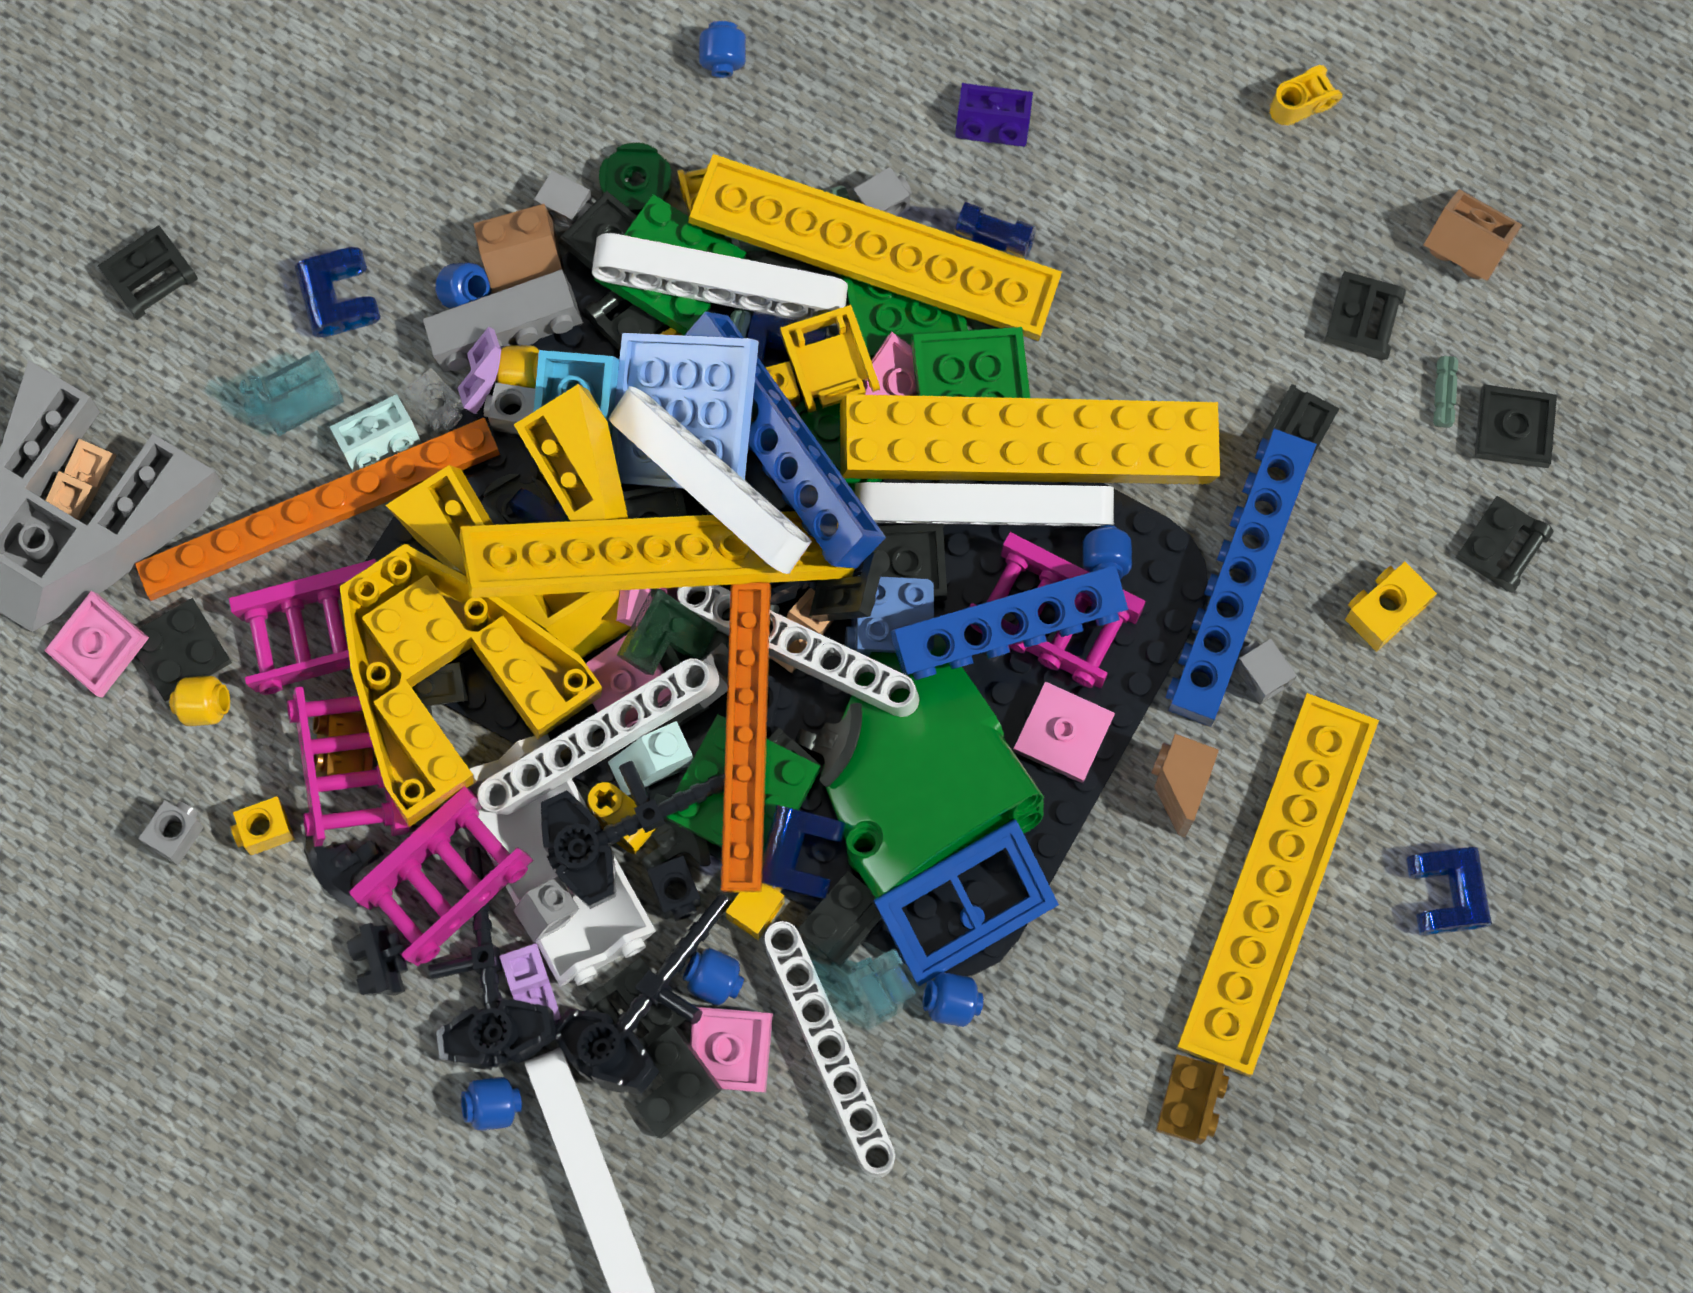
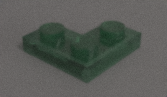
(660, 624)

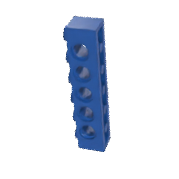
(1101, 586)

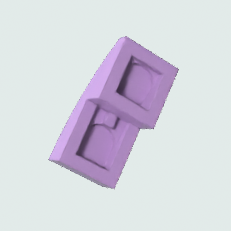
(484, 362)
(529, 978)

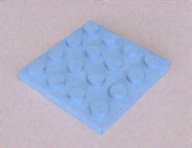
(699, 383)

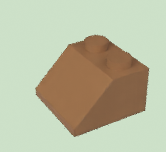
(1472, 235)
(518, 247)
(1182, 779)

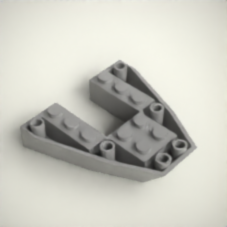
(48, 555)

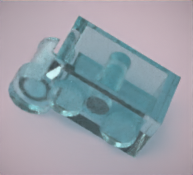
(295, 392)
(879, 988)

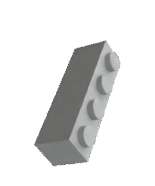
(516, 314)

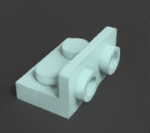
(375, 433)

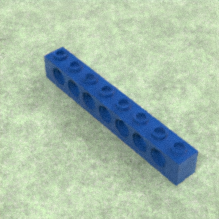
(786, 444)
(1293, 457)

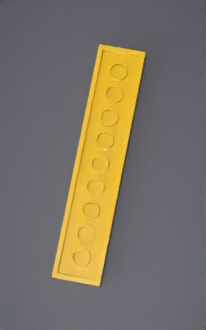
(874, 247)
(622, 556)
(1277, 885)

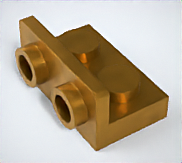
(341, 761)
(1191, 1099)

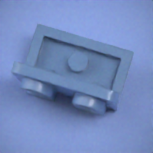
(897, 605)

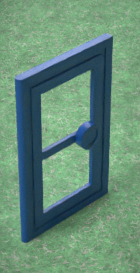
(982, 933)

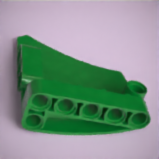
(928, 778)

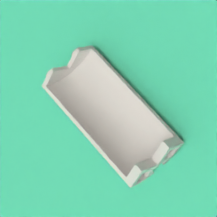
(591, 935)

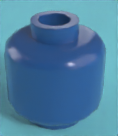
(722, 48)
(461, 284)
(1107, 548)
(713, 976)
(952, 999)
(490, 1103)

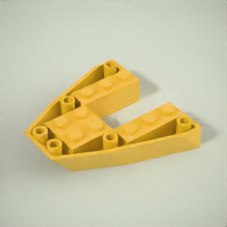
(578, 461)
(411, 620)

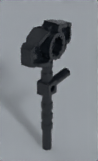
(581, 848)
(504, 1027)
(611, 1050)

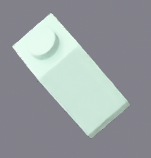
(654, 756)

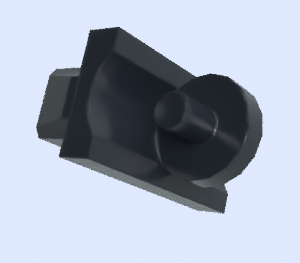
(383, 957)

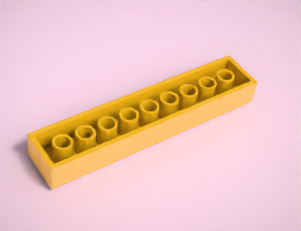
(1029, 439)

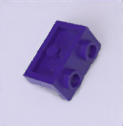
(994, 114)

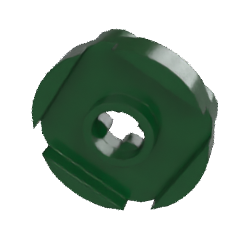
(635, 158)

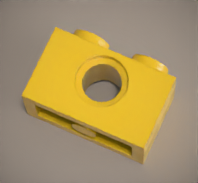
(1380, 625)

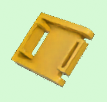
(832, 365)

